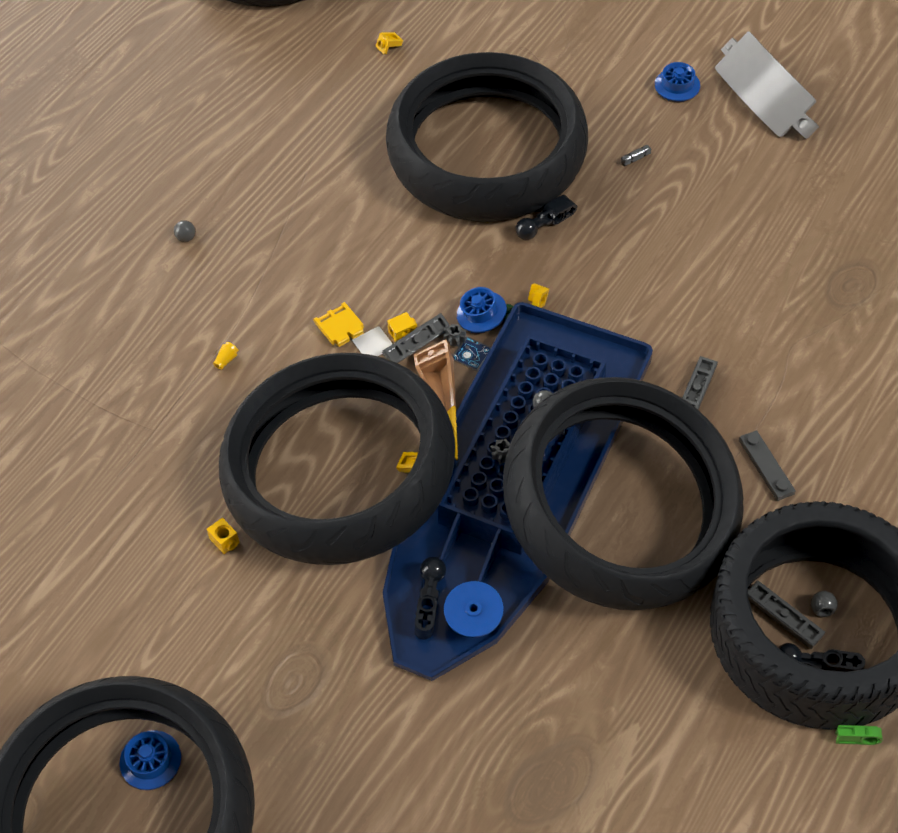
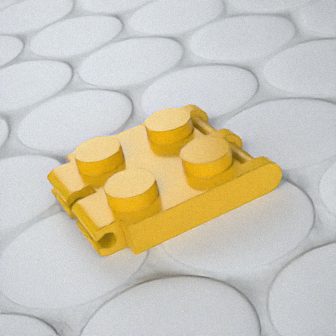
(340, 325)

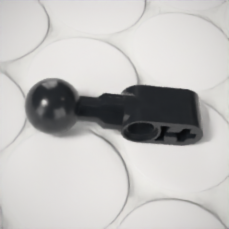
(552, 212)
(432, 571)
(820, 660)

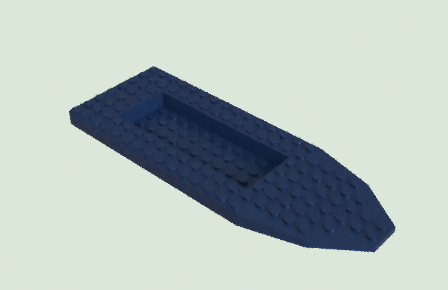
(471, 523)

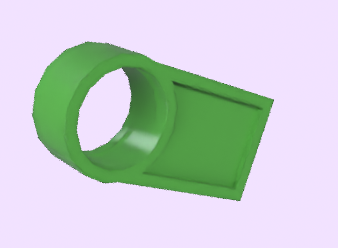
(858, 735)

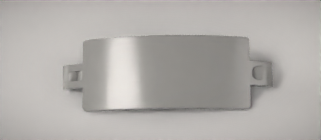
(766, 86)

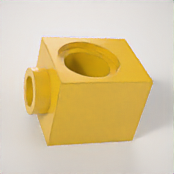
(401, 326)
(219, 530)

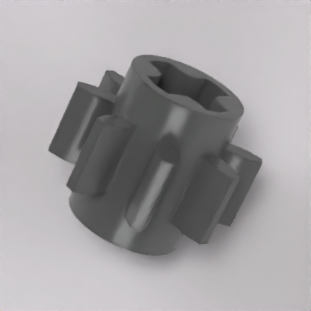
(454, 335)
(500, 450)

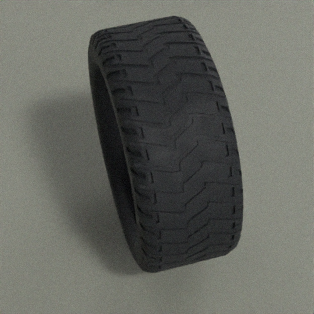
(755, 664)

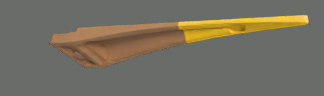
(437, 370)

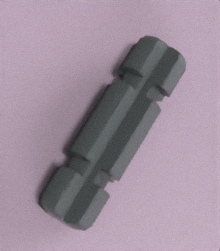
(635, 155)

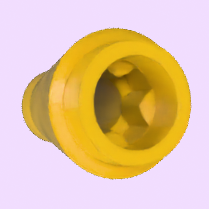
(226, 354)

